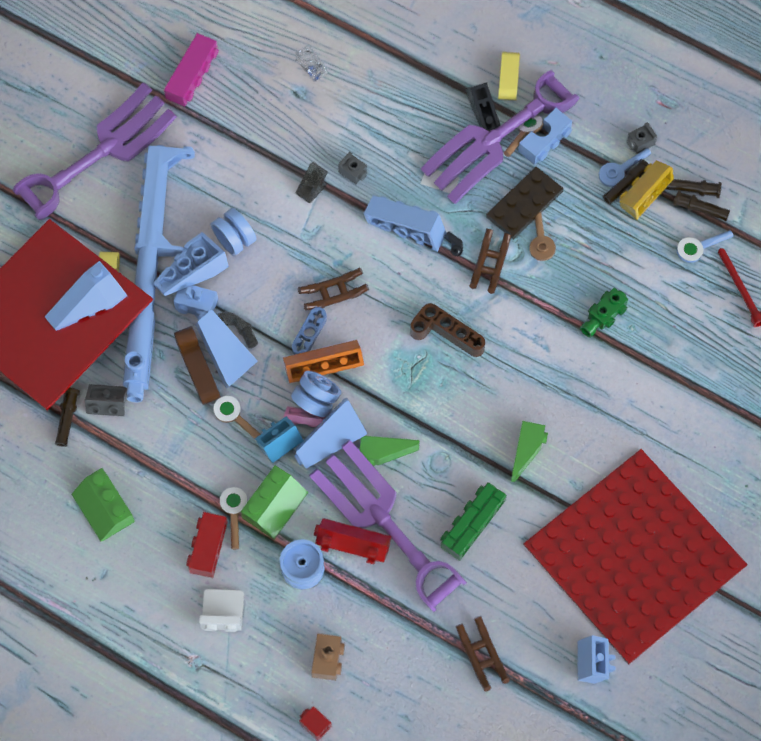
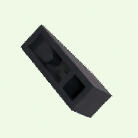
(483, 106)

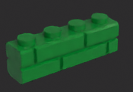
(473, 521)

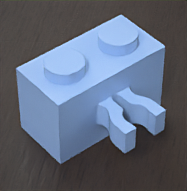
(195, 300)
(594, 659)

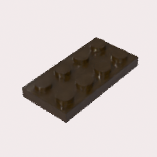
(524, 202)

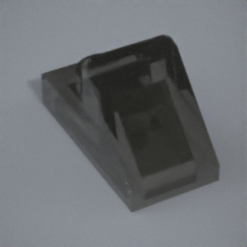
(312, 182)

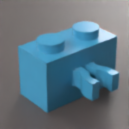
(279, 439)

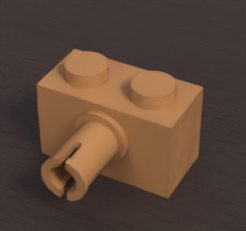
(326, 657)

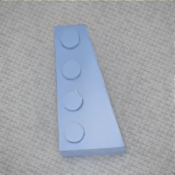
(406, 221)

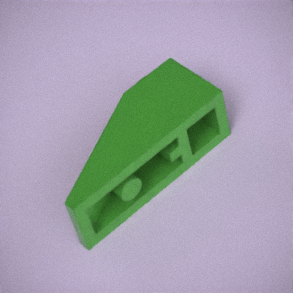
(529, 445)
(382, 449)

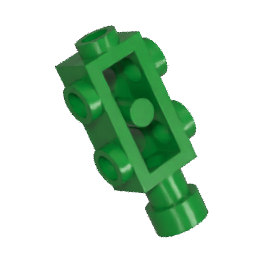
(611, 310)

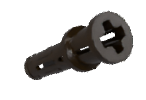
(626, 182)
(702, 188)
(693, 203)
(68, 407)

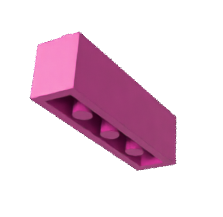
(191, 70)

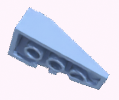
(196, 263)
(88, 295)

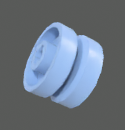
(233, 231)
(316, 394)
(306, 553)

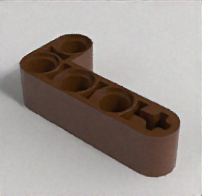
(449, 333)
(196, 365)

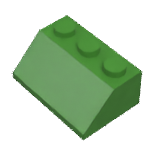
(274, 502)
(102, 505)

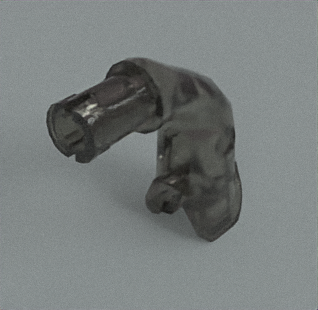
(243, 327)

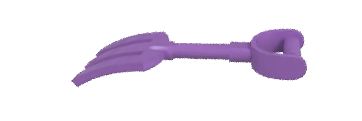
(489, 142)
(109, 144)
(377, 512)

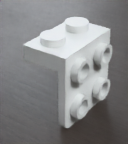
(222, 610)

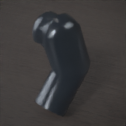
(456, 244)

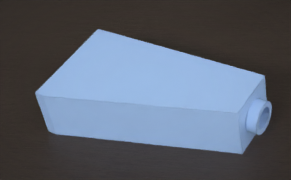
(224, 348)
(330, 435)

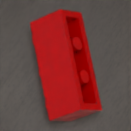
(207, 544)

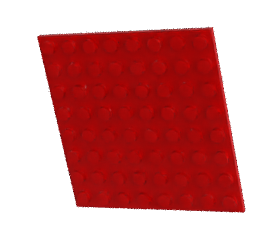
(31, 284)
(635, 555)

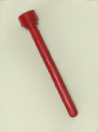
(755, 314)

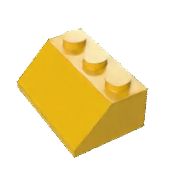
(646, 189)

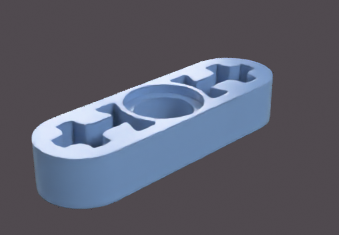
(301, 336)

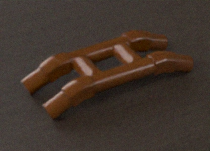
(485, 252)
(322, 287)
(485, 642)

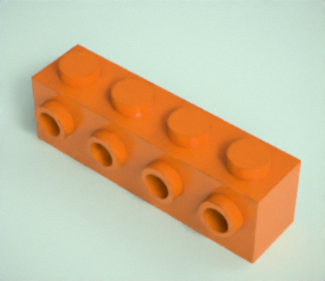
(324, 360)

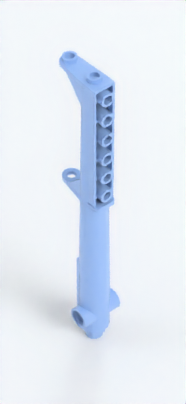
(149, 246)

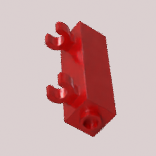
(352, 540)

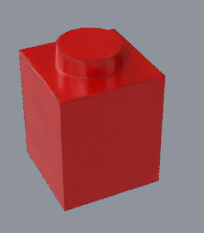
(315, 723)

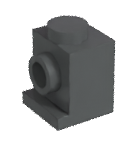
(639, 144)
(353, 174)

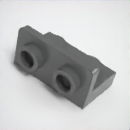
(105, 400)

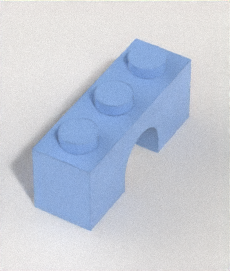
(536, 147)

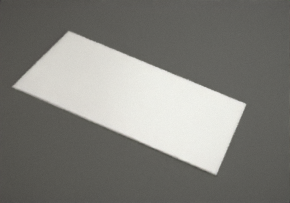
(429, 181)

